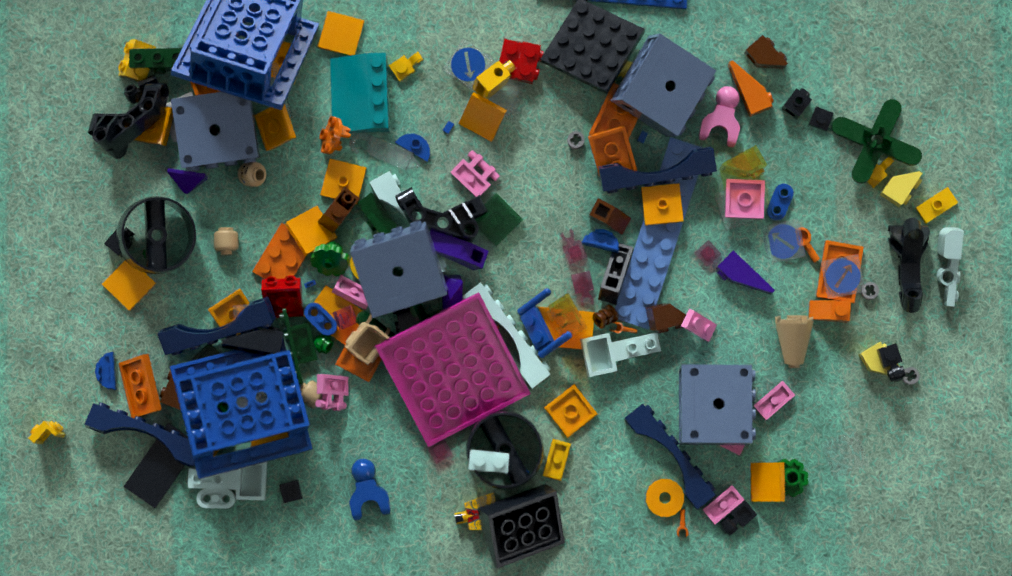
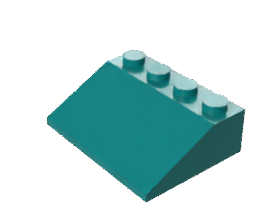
(360, 92)

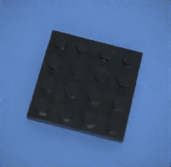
(592, 45)

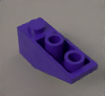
(459, 250)

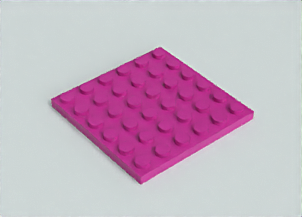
(453, 369)

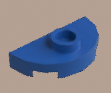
(415, 144)
(602, 239)
(105, 371)

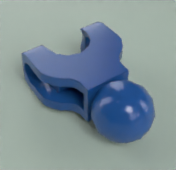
(367, 489)

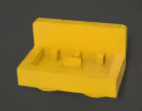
(133, 73)
(41, 432)

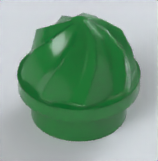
(323, 343)

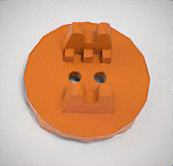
(331, 135)

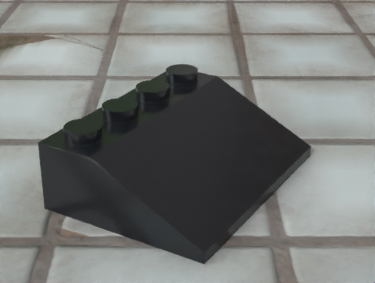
(522, 525)

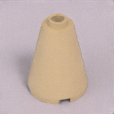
(794, 338)

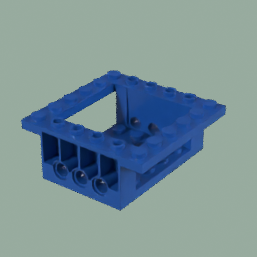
(243, 66)
(224, 379)

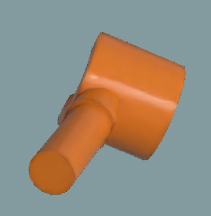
(620, 328)
(682, 523)

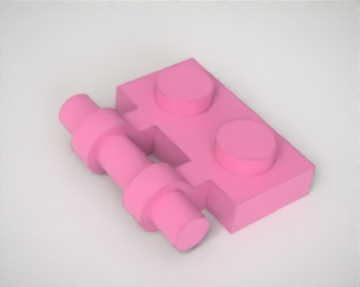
(470, 178)
(332, 385)

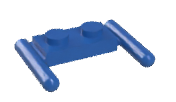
(537, 327)

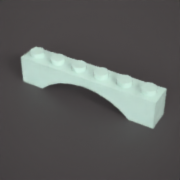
(386, 188)
(531, 367)

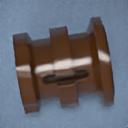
(605, 316)

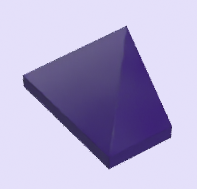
(187, 180)
(454, 291)

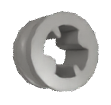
(580, 143)
(875, 290)
(912, 381)

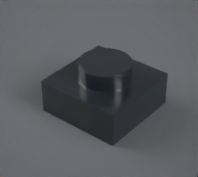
(821, 118)
(291, 491)

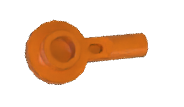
(806, 237)

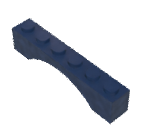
(695, 163)
(180, 337)
(105, 421)
(695, 487)

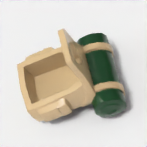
(368, 335)

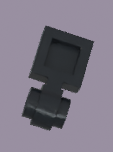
(133, 93)
(890, 357)
(742, 514)

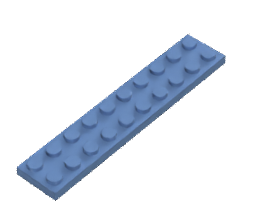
(654, 250)

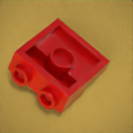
(525, 59)
(284, 294)

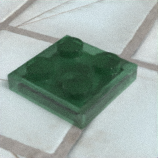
(498, 221)

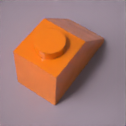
(830, 310)

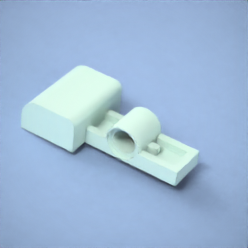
(950, 247)
(601, 353)
(247, 481)

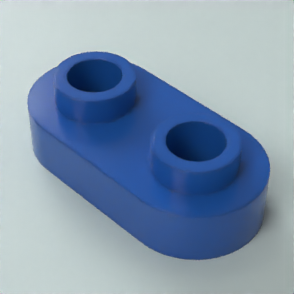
(780, 201)
(320, 319)

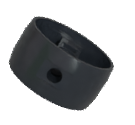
(155, 220)
(497, 437)

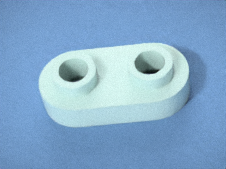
(216, 498)

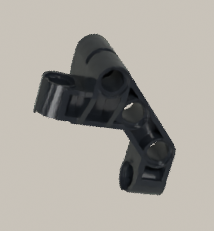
(117, 131)
(457, 218)
(910, 244)

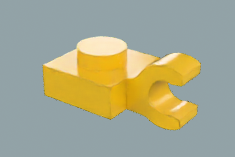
(403, 68)
(879, 172)

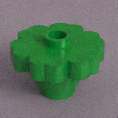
(330, 259)
(798, 477)

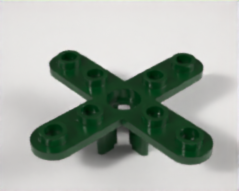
(871, 151)

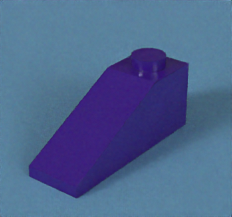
(739, 272)

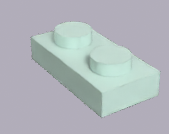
(488, 461)

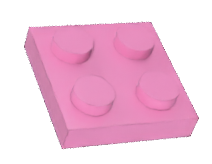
(744, 199)

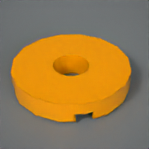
(676, 497)

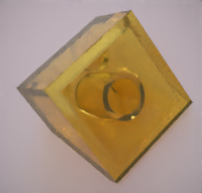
(745, 165)
(566, 316)

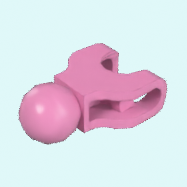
(723, 116)

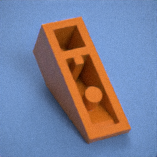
(752, 92)

